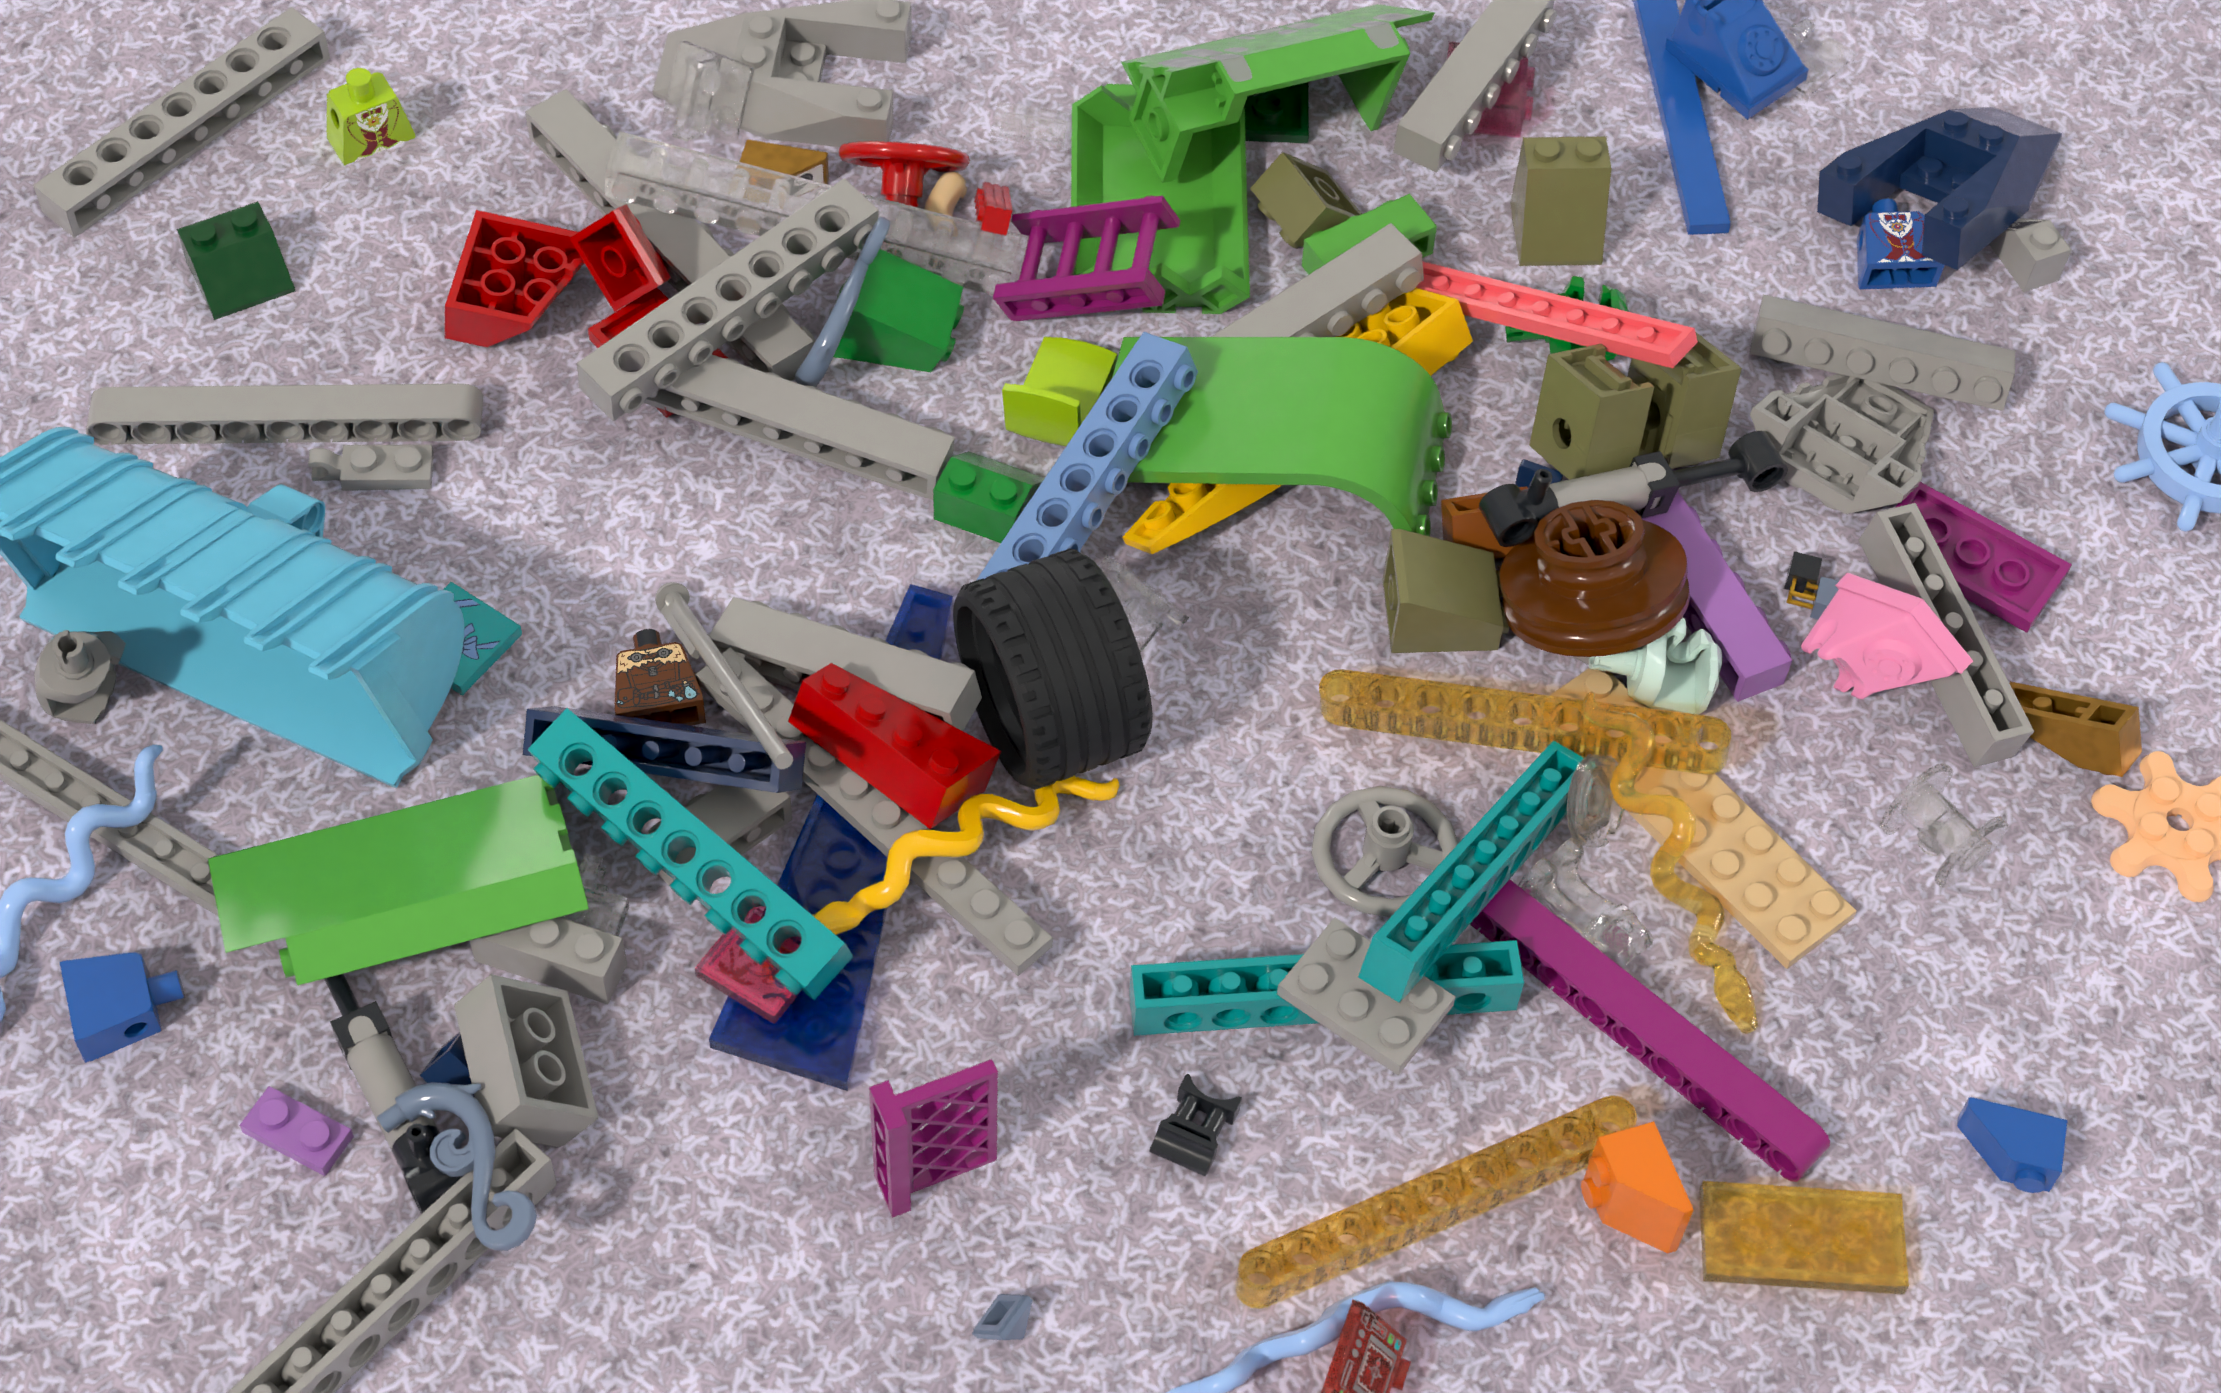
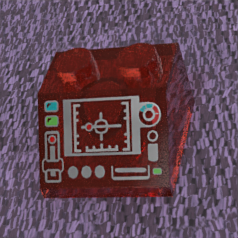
(1367, 1355)

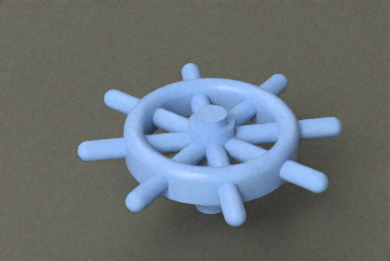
(2200, 444)

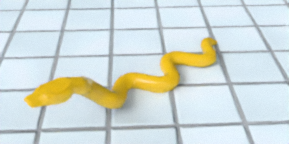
(844, 916)

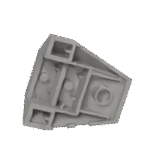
(1848, 440)

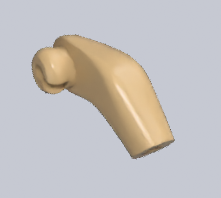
(946, 193)

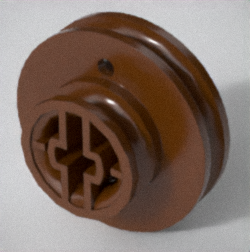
(1594, 581)

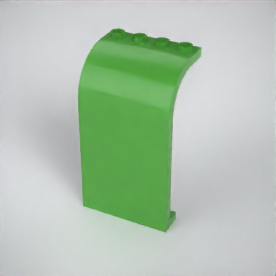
(1306, 416)

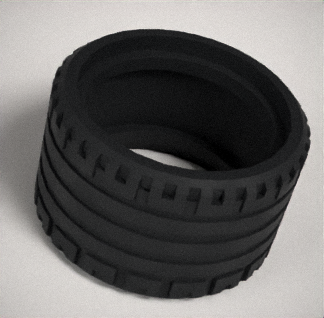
(1054, 668)

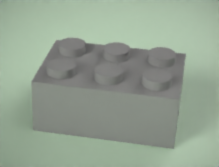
(527, 1059)

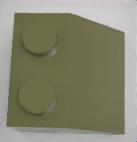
(1301, 199)

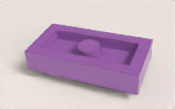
(296, 1130)

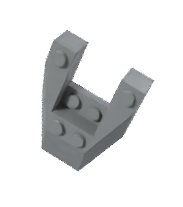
(788, 62)

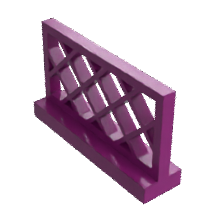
(899, 1142)

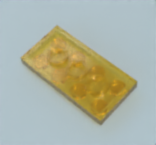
(1803, 1237)

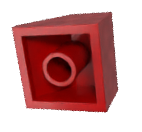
(620, 257)

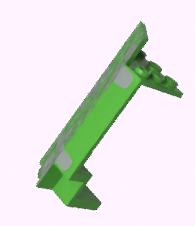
(1210, 81)

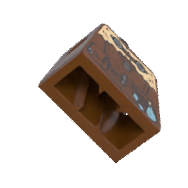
(657, 682)

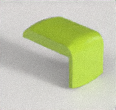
(1058, 390)

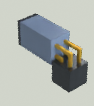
(1802, 582)

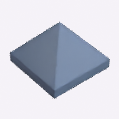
(1005, 1318)

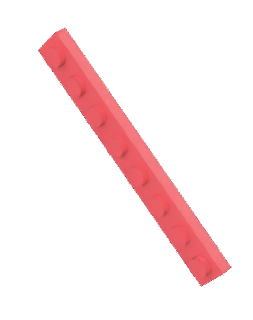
(1562, 316)

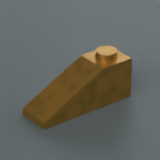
(2083, 729)

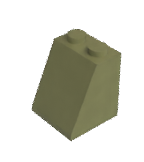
(1561, 200)
(1441, 596)

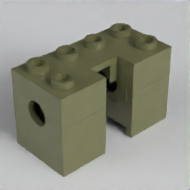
(1600, 419)

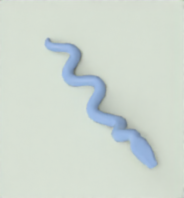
(81, 858)
(1377, 1298)

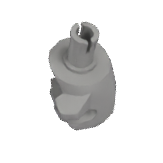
(77, 674)

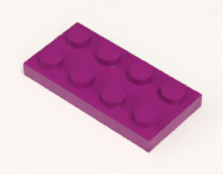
(1990, 561)

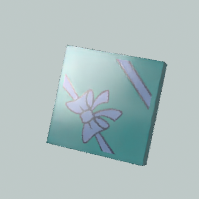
(486, 637)

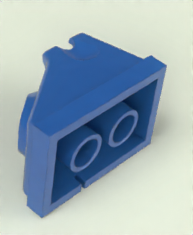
(1737, 51)

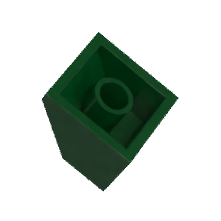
(235, 260)

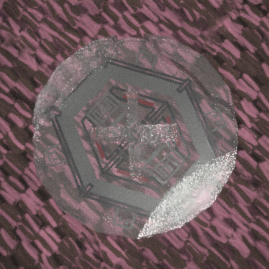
(1590, 802)

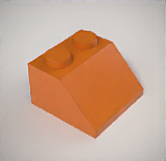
(1638, 1187)

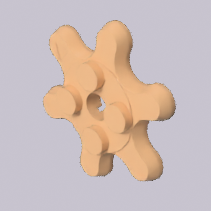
(2151, 837)

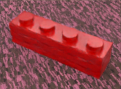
(993, 208)

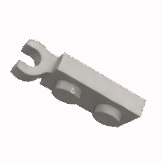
(375, 466)

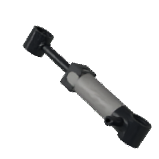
(1644, 486)
(382, 1077)

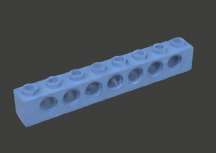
(1100, 454)

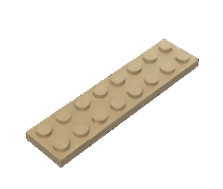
(1733, 848)

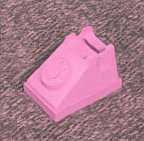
(1883, 639)

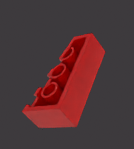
(893, 744)

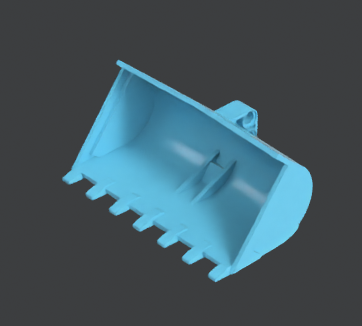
(231, 600)

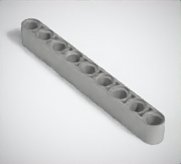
(285, 413)

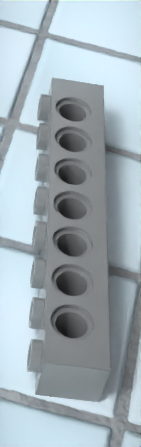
(181, 122)
(820, 232)
(398, 1281)

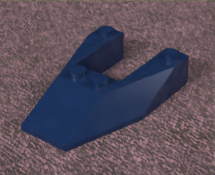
(1968, 160)

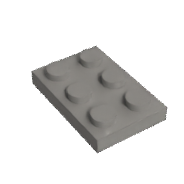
(1330, 992)

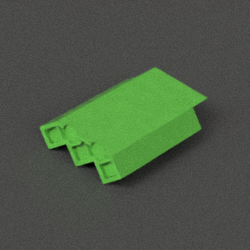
(1208, 253)
(402, 881)

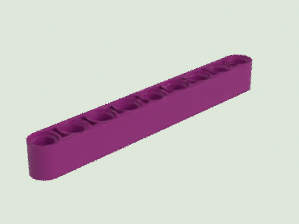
(1655, 1033)

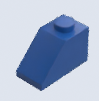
(2016, 1143)

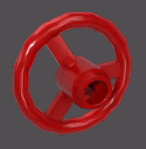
(903, 165)

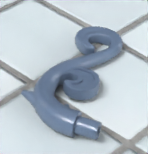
(823, 350)
(475, 1156)

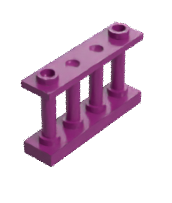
(1102, 288)

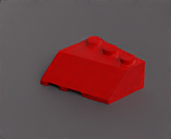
(507, 278)

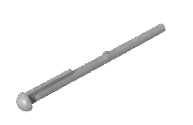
(673, 602)

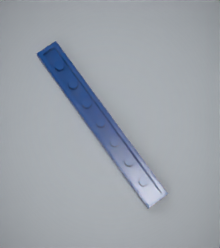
(1682, 122)

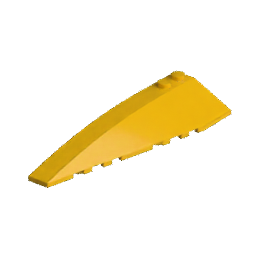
(1415, 323)

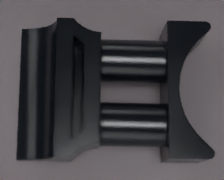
(1187, 1142)

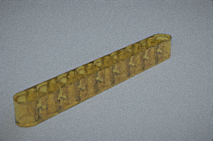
(1503, 708)
(1420, 1216)

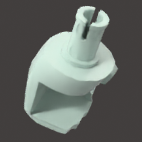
(1669, 672)

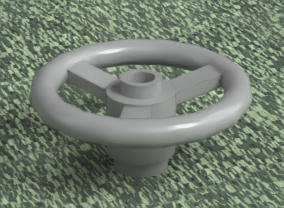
(1385, 843)

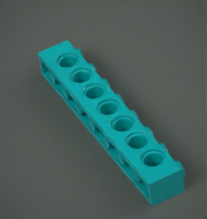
(572, 742)
(1470, 875)
(1244, 990)

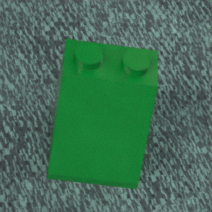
(902, 316)

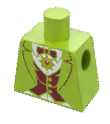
(365, 117)

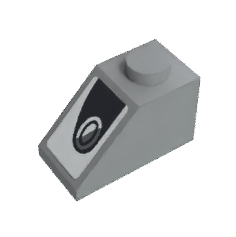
(2032, 252)

